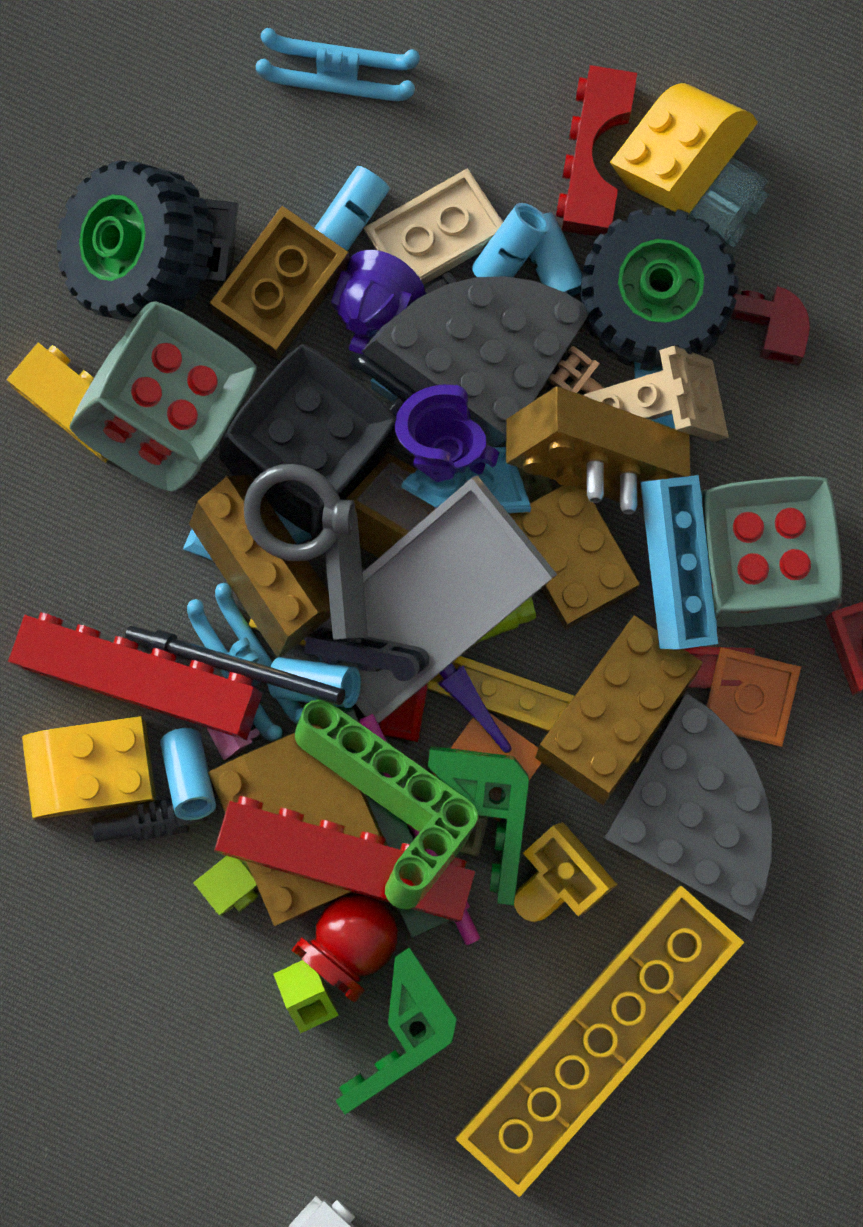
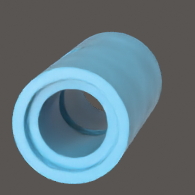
(353, 207)
(512, 242)
(556, 261)
(332, 674)
(187, 774)

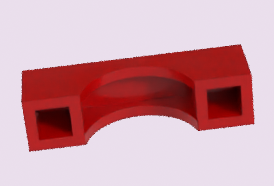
(606, 104)

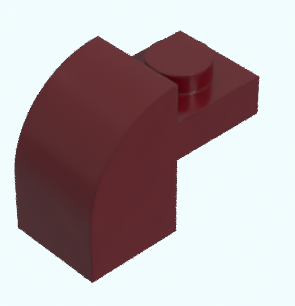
(784, 320)

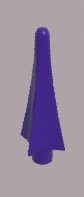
(460, 687)

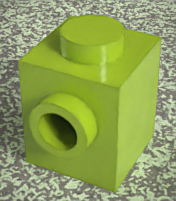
(228, 885)
(299, 989)

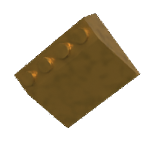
(294, 780)

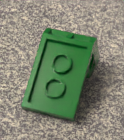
(473, 777)
(411, 1000)

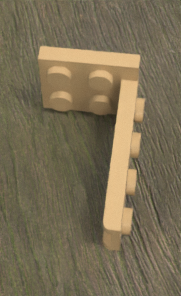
(683, 388)

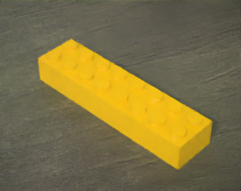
(599, 1040)

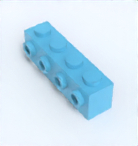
(679, 562)

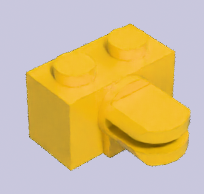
(564, 874)

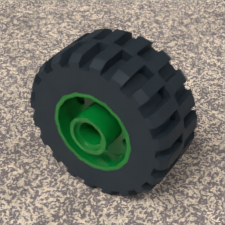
(134, 240)
(665, 255)

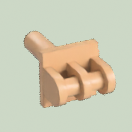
(581, 379)

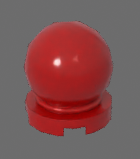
(351, 941)

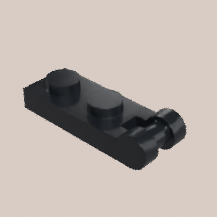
(369, 654)

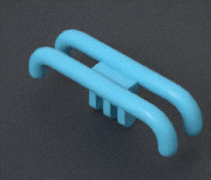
(337, 68)
(246, 648)

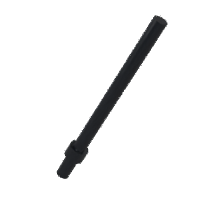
(169, 642)

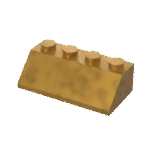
(278, 594)

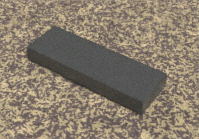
(346, 587)

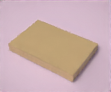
(438, 227)

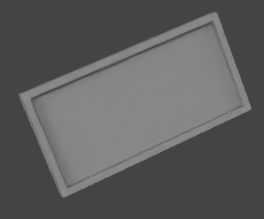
(446, 589)

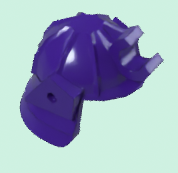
(373, 293)
(441, 435)

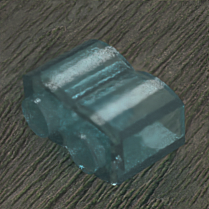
(730, 200)

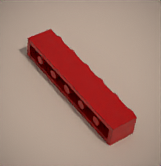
(136, 676)
(331, 856)

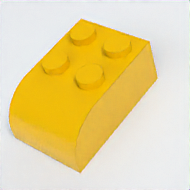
(682, 146)
(88, 767)

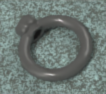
(337, 513)

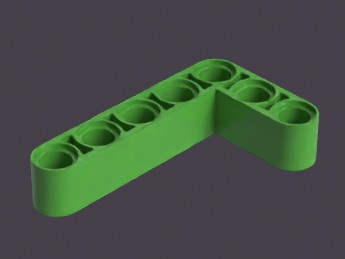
(394, 794)

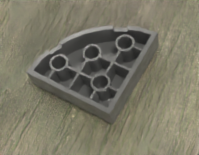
(486, 336)
(700, 812)

